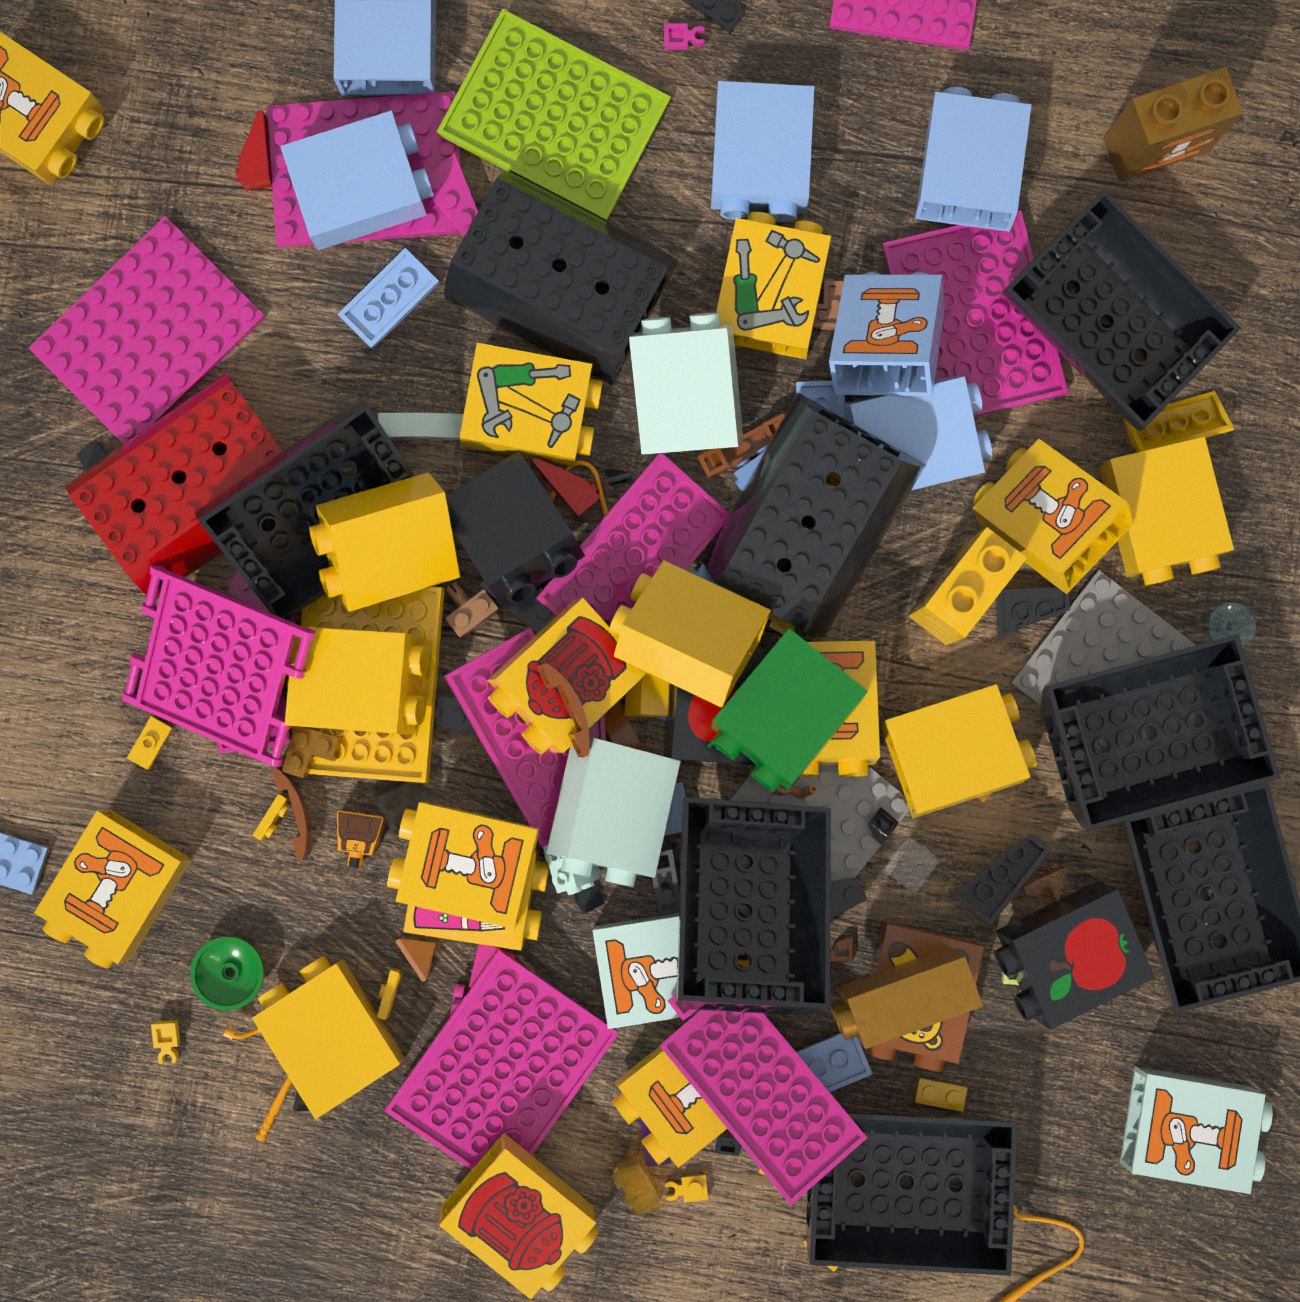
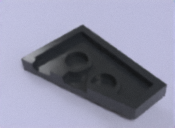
(721, 12)
(1024, 606)
(845, 895)

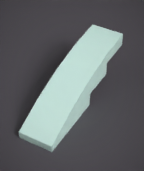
(422, 425)

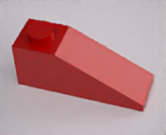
(254, 160)
(571, 489)

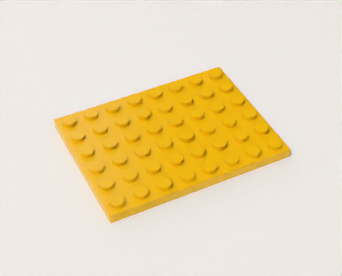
(376, 753)

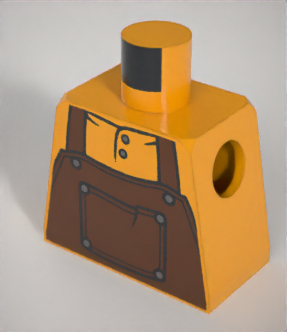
(358, 835)

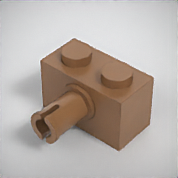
(470, 611)

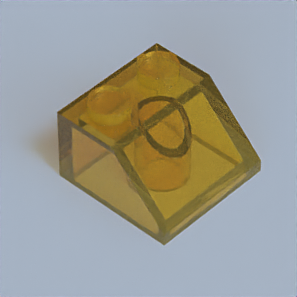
(638, 1185)

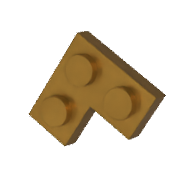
(306, 744)

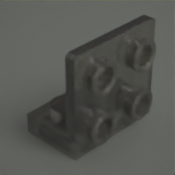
(396, 797)

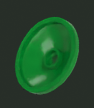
(212, 981)

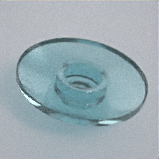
(1239, 616)

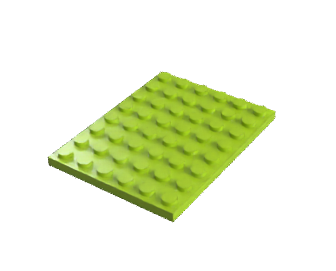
(553, 115)

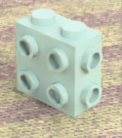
(567, 881)

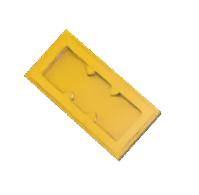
(150, 743)
(388, 993)

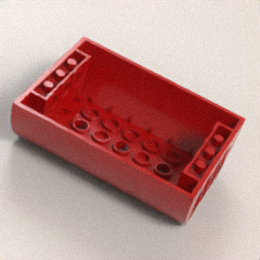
(145, 470)

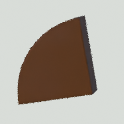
(842, 950)

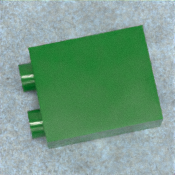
(786, 712)

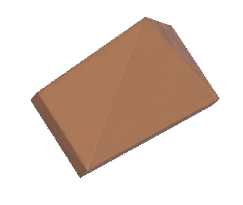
(419, 955)

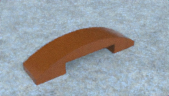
(721, 459)
(620, 728)
(579, 738)
(301, 843)

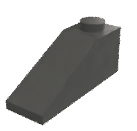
(665, 881)

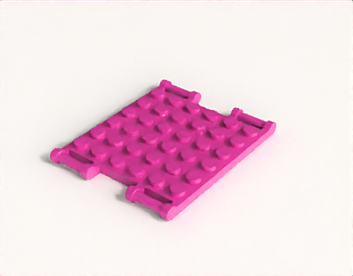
(216, 665)

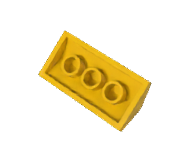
(1182, 422)
(648, 698)

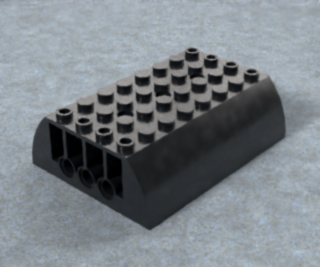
(1144, 296)
(548, 306)
(794, 484)
(281, 558)
(1181, 760)
(786, 900)
(1250, 905)
(928, 1222)

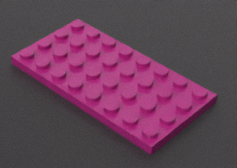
(653, 521)
(529, 776)
(764, 1097)

